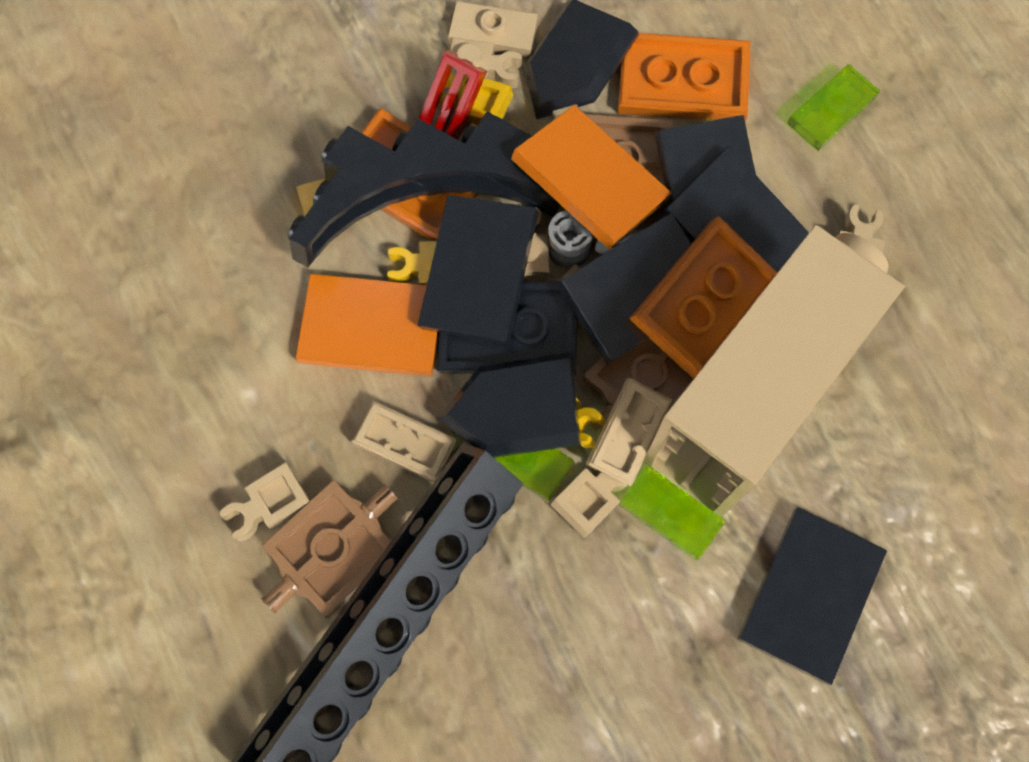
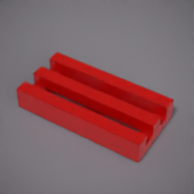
(464, 69)

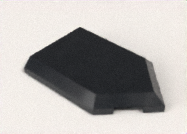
(576, 57)
(517, 407)

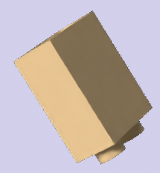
(773, 368)

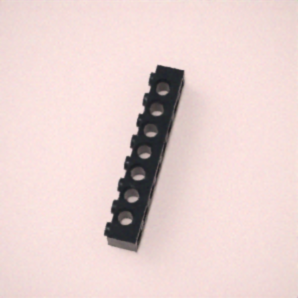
(383, 596)

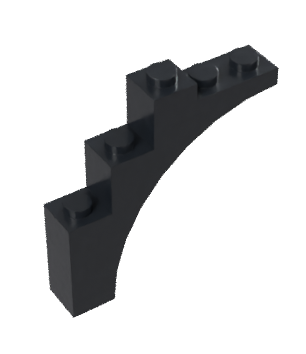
(423, 162)

